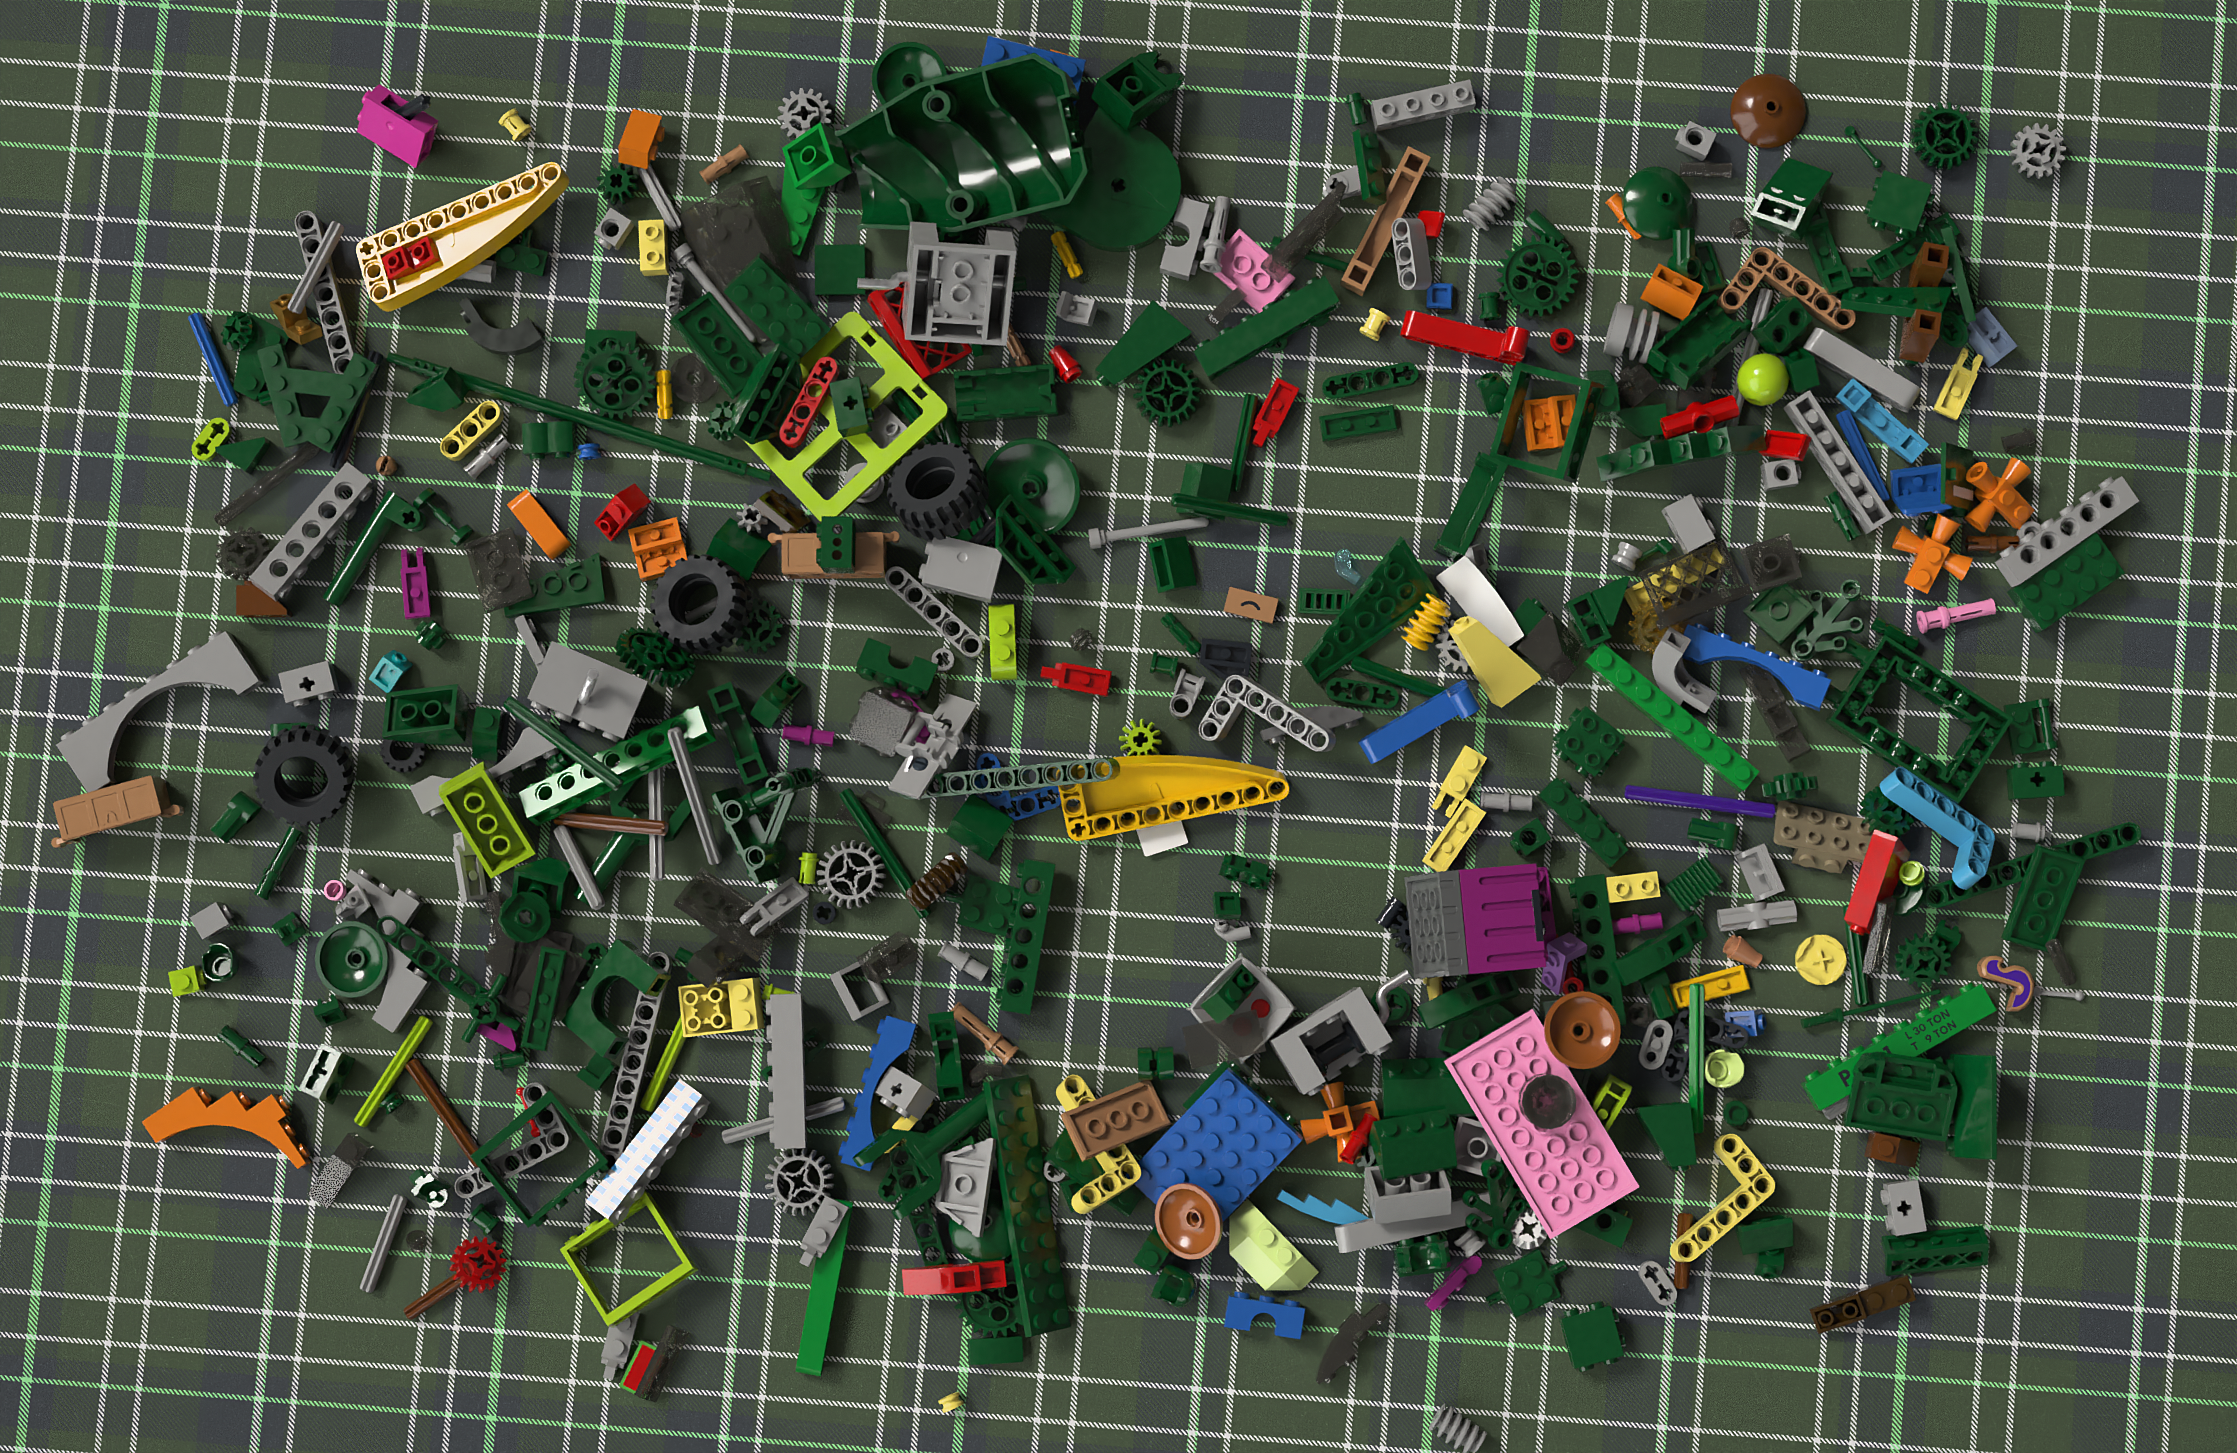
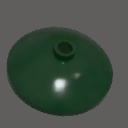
(904, 63)
(1646, 209)
(337, 959)
(995, 1239)

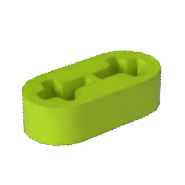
(207, 435)

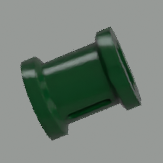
(1489, 306)
(1163, 664)
(483, 1219)

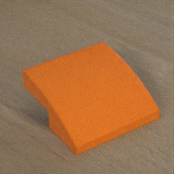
(1547, 421)
(657, 547)

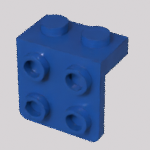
(1917, 490)

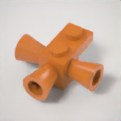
(1998, 495)
(1931, 554)
(1339, 1119)

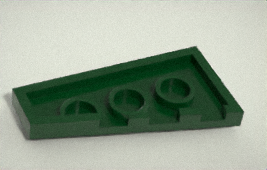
(1897, 300)

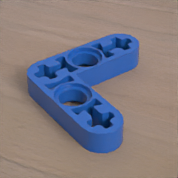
(1005, 799)

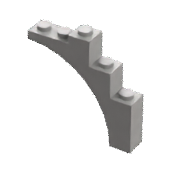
(404, 984)

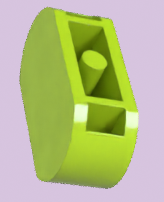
(1002, 642)
(1610, 1099)

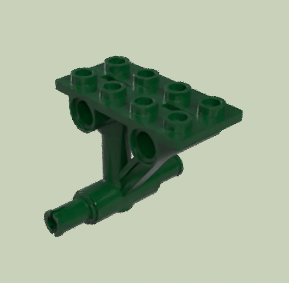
(754, 843)

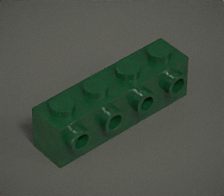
(1582, 823)

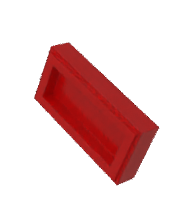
(1786, 445)

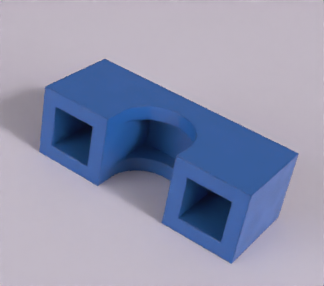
(1242, 1309)

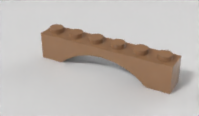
(1380, 229)

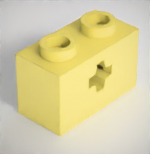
(653, 247)
(1632, 887)

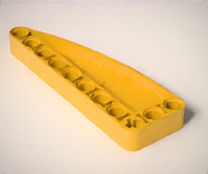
(459, 241)
(1160, 783)

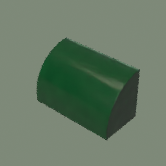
(1172, 564)

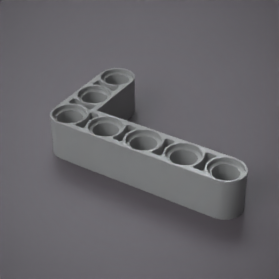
(1266, 710)
(522, 1152)

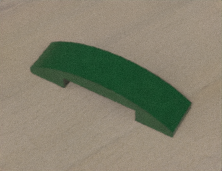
(1906, 250)
(1825, 254)

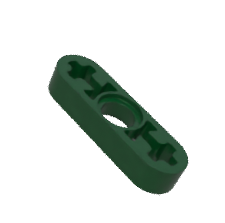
(1344, 684)

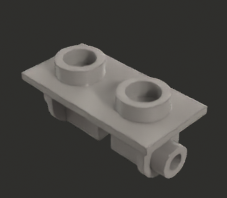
(355, 903)

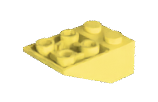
(721, 1008)

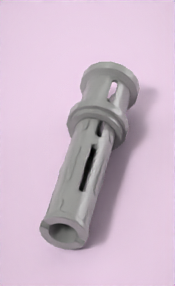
(1214, 245)

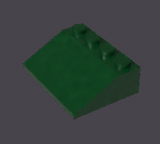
(1975, 1108)

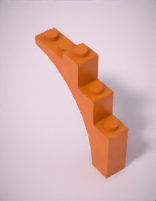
(233, 1109)

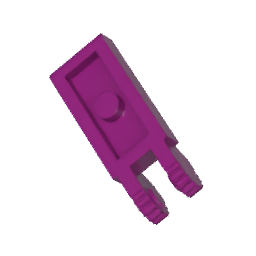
(415, 586)
(1454, 1281)

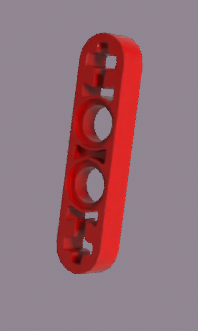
(812, 403)

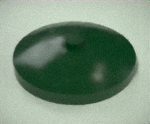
(1038, 477)

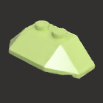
(1266, 1251)

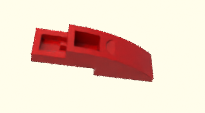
(954, 1278)

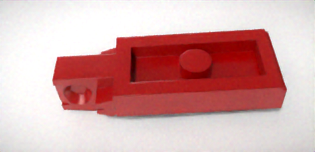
(1274, 410)
(1078, 678)

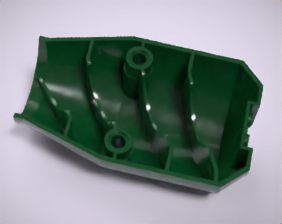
(999, 144)

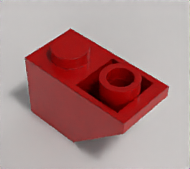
(622, 511)

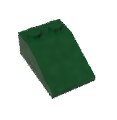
(427, 715)

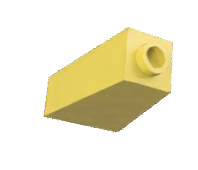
(1493, 663)

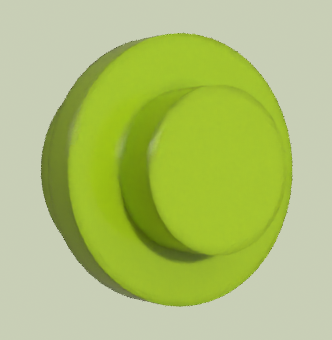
(1912, 873)

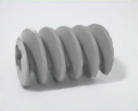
(1490, 204)
(1457, 1430)

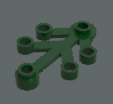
(1825, 624)
(1493, 1171)

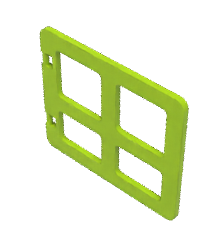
(879, 461)

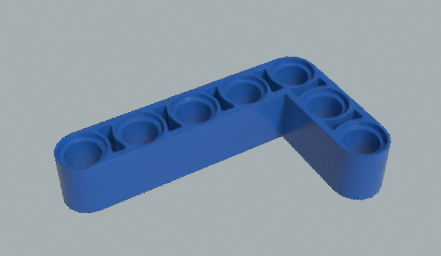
(1420, 720)

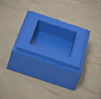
(1439, 296)

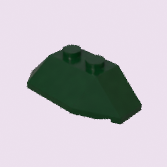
(768, 396)
(1029, 547)

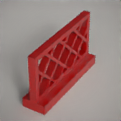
(907, 348)

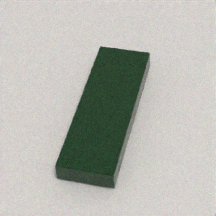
(1358, 423)

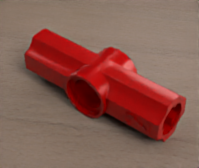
(1709, 413)

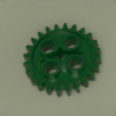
(1546, 254)
(599, 362)
(654, 657)
(983, 1316)

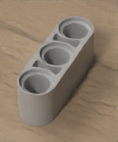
(1411, 254)

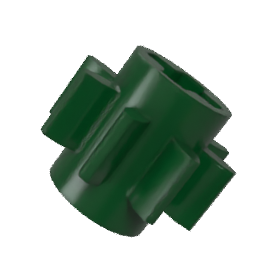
(430, 635)

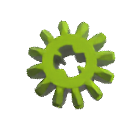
(1134, 734)

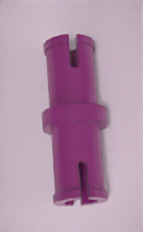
(808, 735)
(1637, 924)

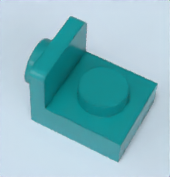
(390, 670)

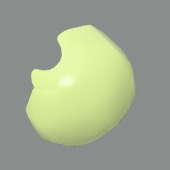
(1723, 1068)

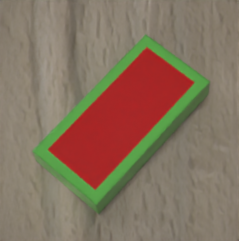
(637, 1366)

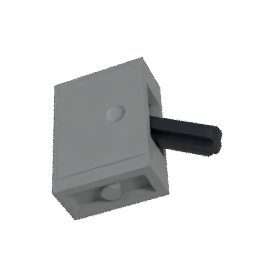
(963, 566)

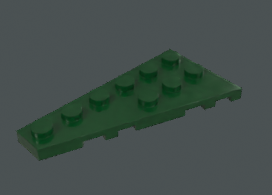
(1375, 610)

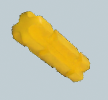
(1066, 254)
(664, 394)

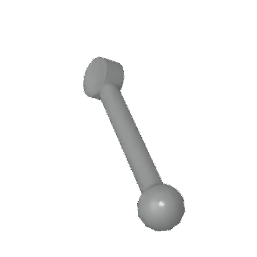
(2079, 995)

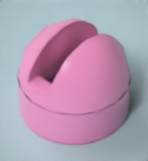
(332, 888)

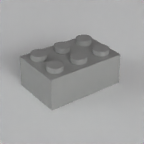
(1407, 1197)

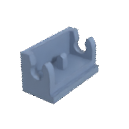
(1989, 338)

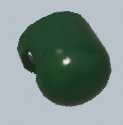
(1175, 1286)

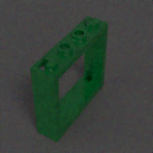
(1578, 431)
(560, 1200)

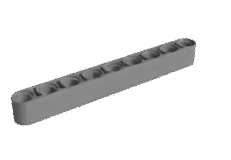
(627, 1073)

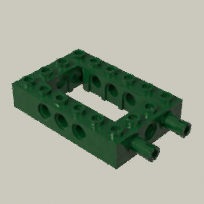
(1891, 658)

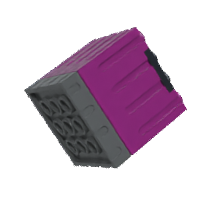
(1476, 921)

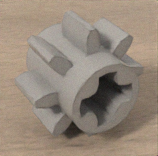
(748, 523)

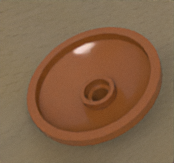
(1598, 1025)
(1178, 1221)

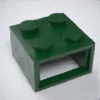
(848, 546)

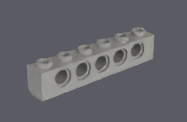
(1838, 462)
(346, 479)
(2119, 498)

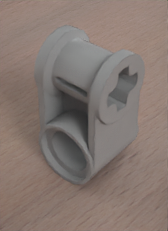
(1349, 177)
(1186, 692)

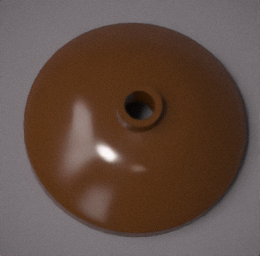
(1758, 124)

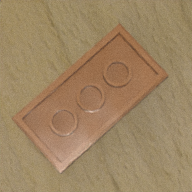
(1115, 1119)

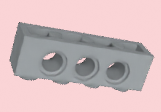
(1422, 105)

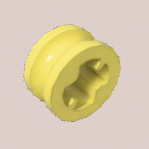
(951, 1402)

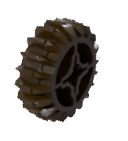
(936, 881)

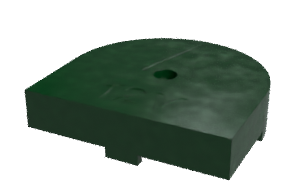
(1150, 185)

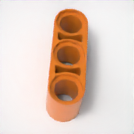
(539, 524)

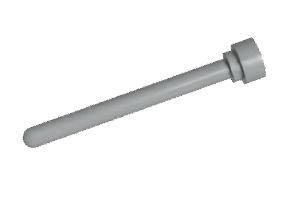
(684, 256)
(1099, 537)

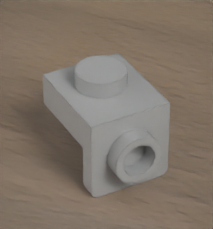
(1076, 309)

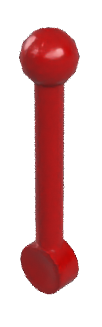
(535, 1132)

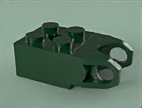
(1135, 89)
(1421, 1255)

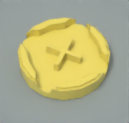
(1820, 959)

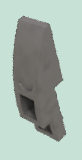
(1328, 716)

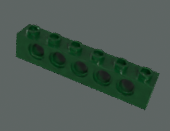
(1596, 886)
(1022, 1000)

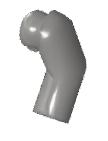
(1230, 933)

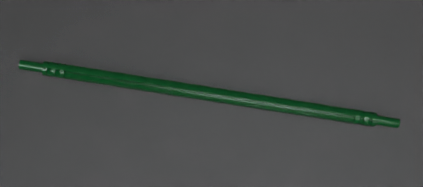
(587, 419)

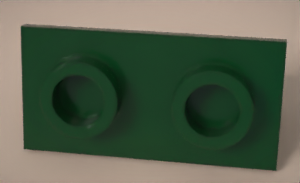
(1256, 876)

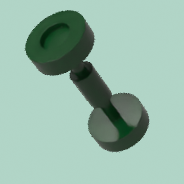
(425, 499)

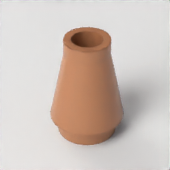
(1742, 951)

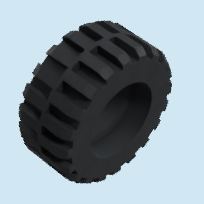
(951, 509)
(680, 584)
(293, 804)

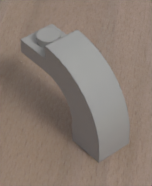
(1672, 675)

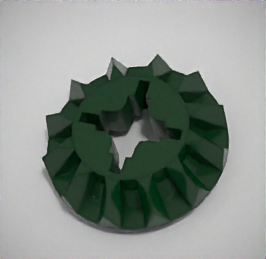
(243, 324)
(1948, 331)
(717, 429)
(1400, 1014)

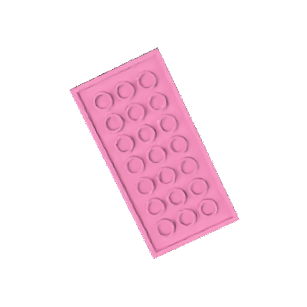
(1560, 1170)

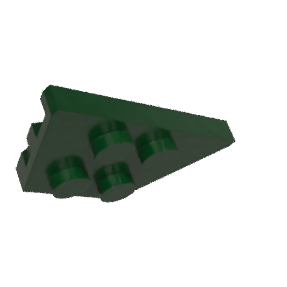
(1958, 268)

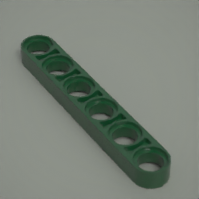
(421, 947)
(924, 1216)

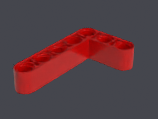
(1465, 338)

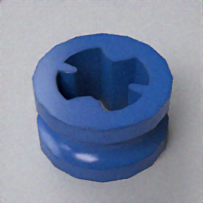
(589, 451)

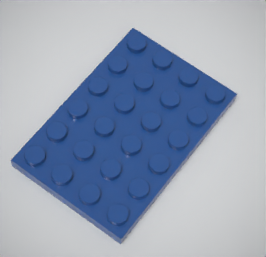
(1220, 1144)

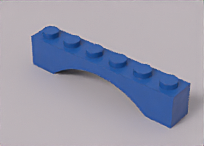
(1805, 687)
(894, 1041)

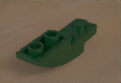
(1660, 951)
(1468, 999)

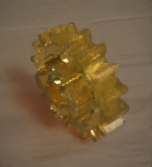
(1645, 623)

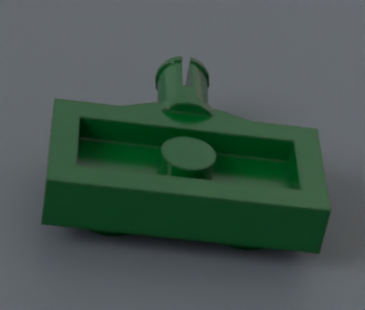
(523, 256)

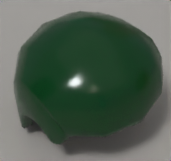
(220, 963)

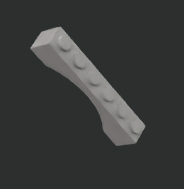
(527, 750)

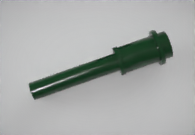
(1316, 257)

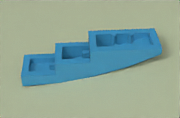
(1336, 1213)

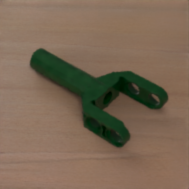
(624, 843)
(927, 1150)

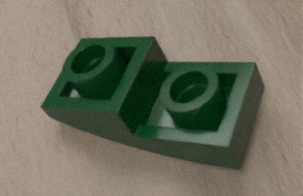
(995, 1350)

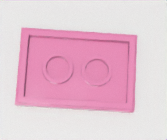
(1242, 268)

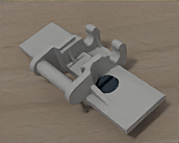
(927, 759)

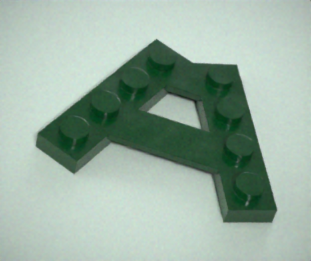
(285, 384)

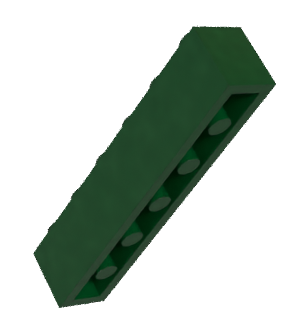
(1267, 327)

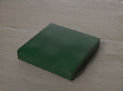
(839, 269)
(1779, 612)

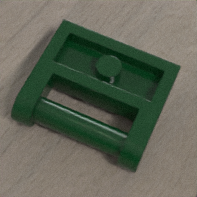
(2022, 728)

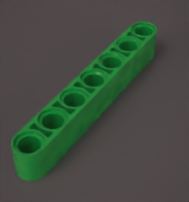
(822, 1301)

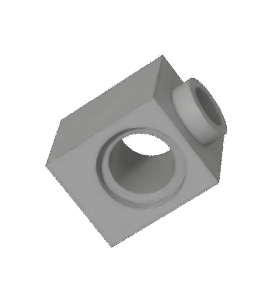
(1697, 151)
(613, 218)
(1770, 479)
(212, 920)

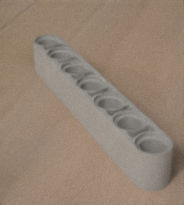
(325, 283)
(1368, 1234)

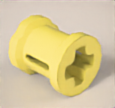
(515, 125)
(1374, 324)

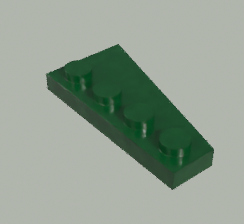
(567, 588)
(1067, 1160)

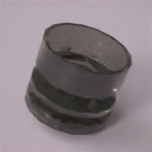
(1553, 1114)

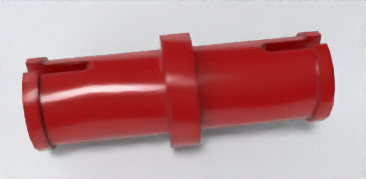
(1358, 1139)

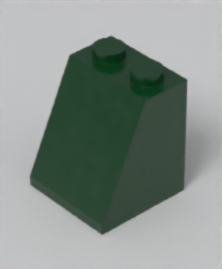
(1670, 1132)

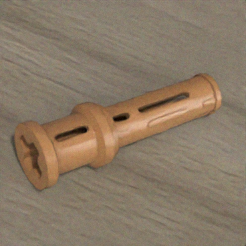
(993, 1041)

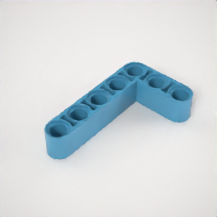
(1947, 819)

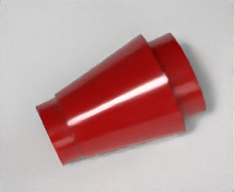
(1065, 364)

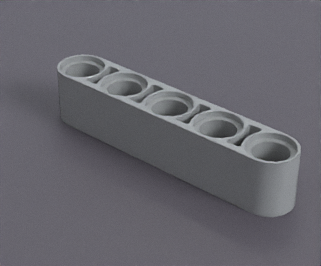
(1865, 370)
(928, 601)

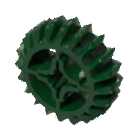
(1938, 128)
(1178, 393)

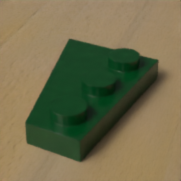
(249, 372)

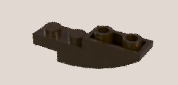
(1862, 1303)

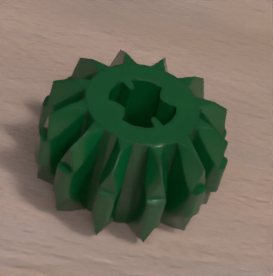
(627, 179)

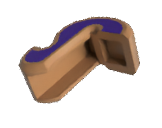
(2014, 976)

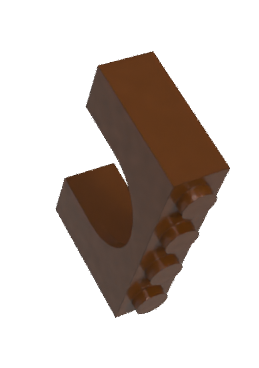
(1923, 327)

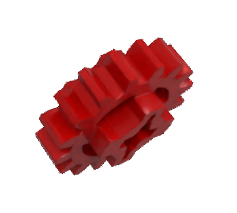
(488, 1265)

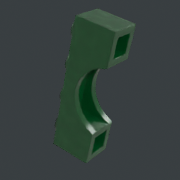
(739, 734)

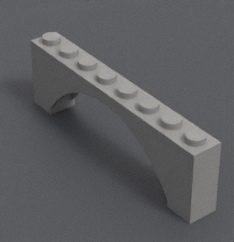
(94, 746)

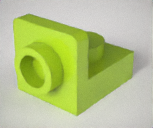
(187, 980)

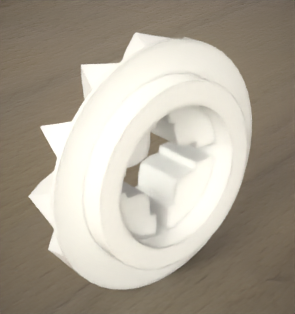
(1525, 1240)

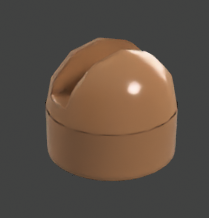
(390, 468)

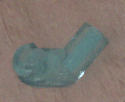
(1343, 566)

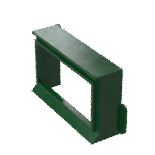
(1471, 506)

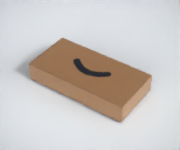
(1250, 605)

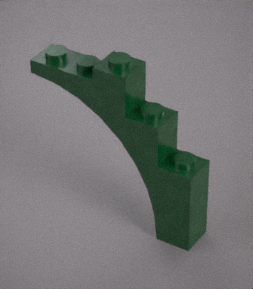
(1681, 450)

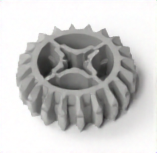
(829, 880)
(779, 1171)

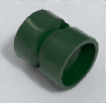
(1165, 1063)

